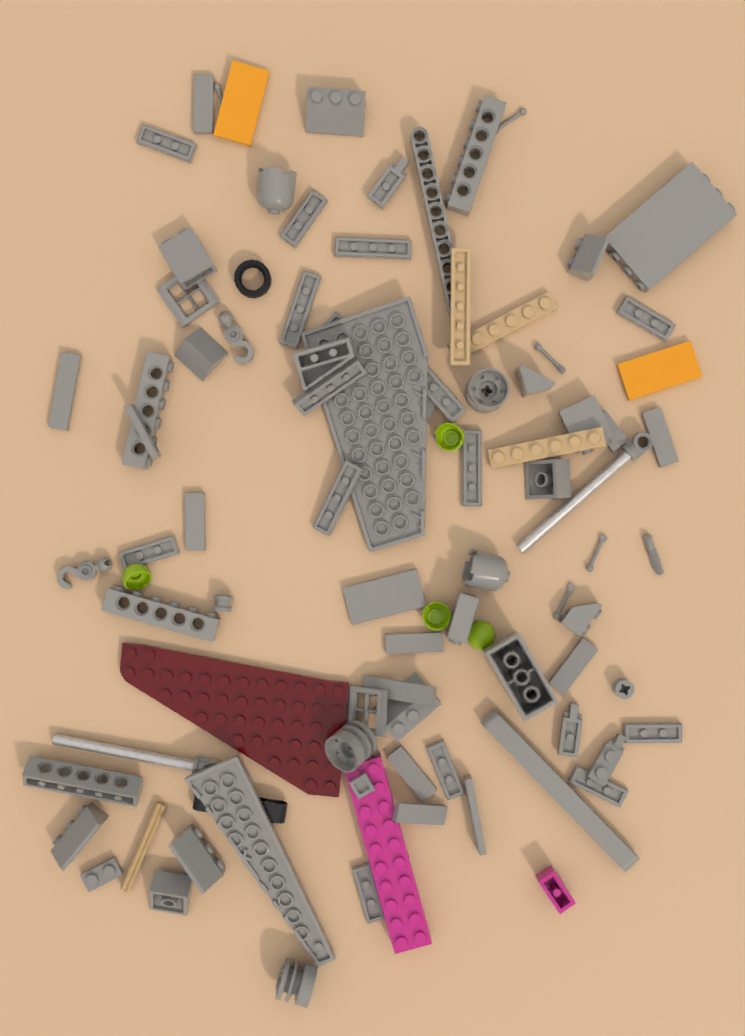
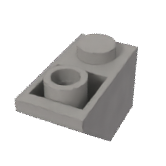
(579, 616)

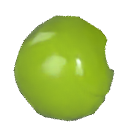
(449, 436)
(136, 576)
(436, 616)
(481, 635)

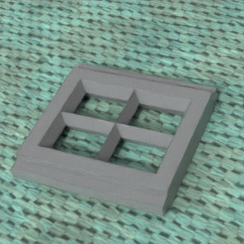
(176, 309)
(381, 712)

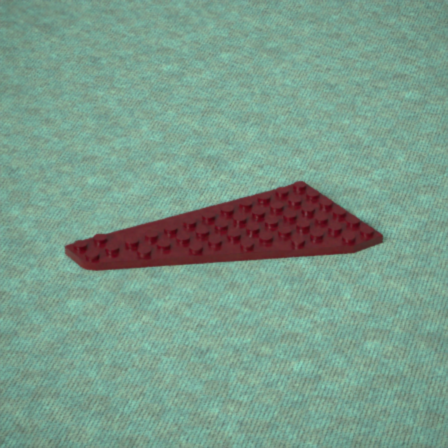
(256, 710)

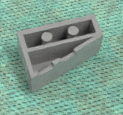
(323, 360)

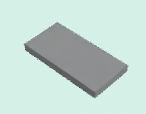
(384, 597)

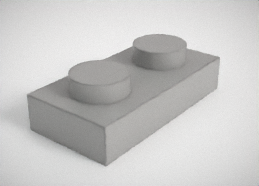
(102, 874)

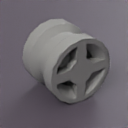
(222, 603)
(621, 685)

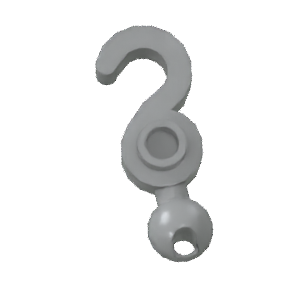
(235, 336)
(85, 571)

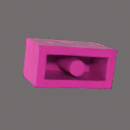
(555, 889)

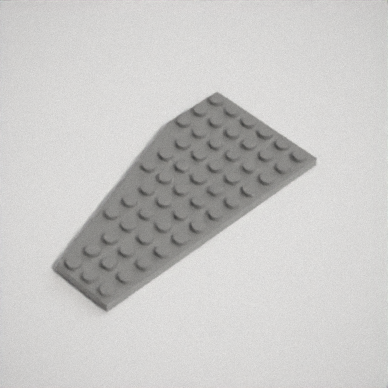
(383, 419)

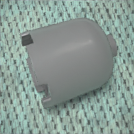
(275, 189)
(485, 571)

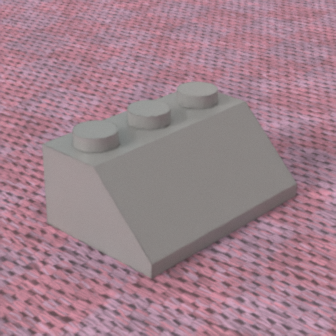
(335, 111)
(405, 716)
(77, 834)
(197, 857)

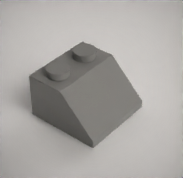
(588, 256)
(547, 479)
(170, 892)

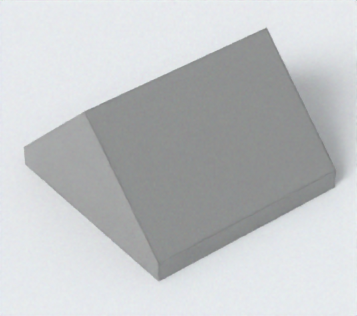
(200, 353)
(532, 382)

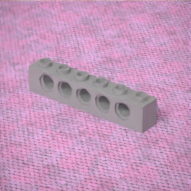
(494, 109)
(152, 362)
(113, 605)
(72, 784)

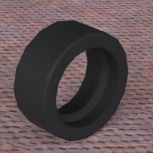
(238, 278)

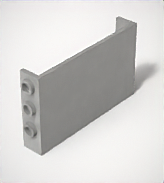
(669, 227)

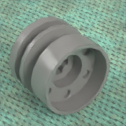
(496, 386)
(350, 746)
(296, 982)

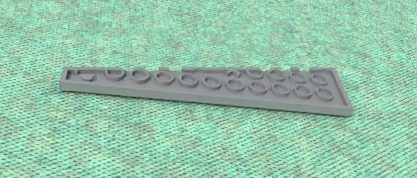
(241, 816)

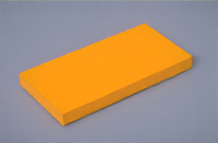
(241, 103)
(659, 370)

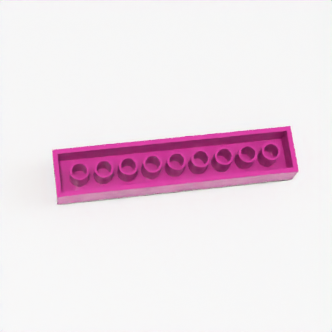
(389, 860)

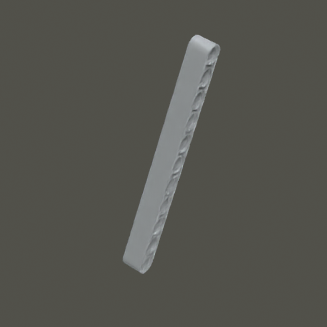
(433, 203)
(559, 790)

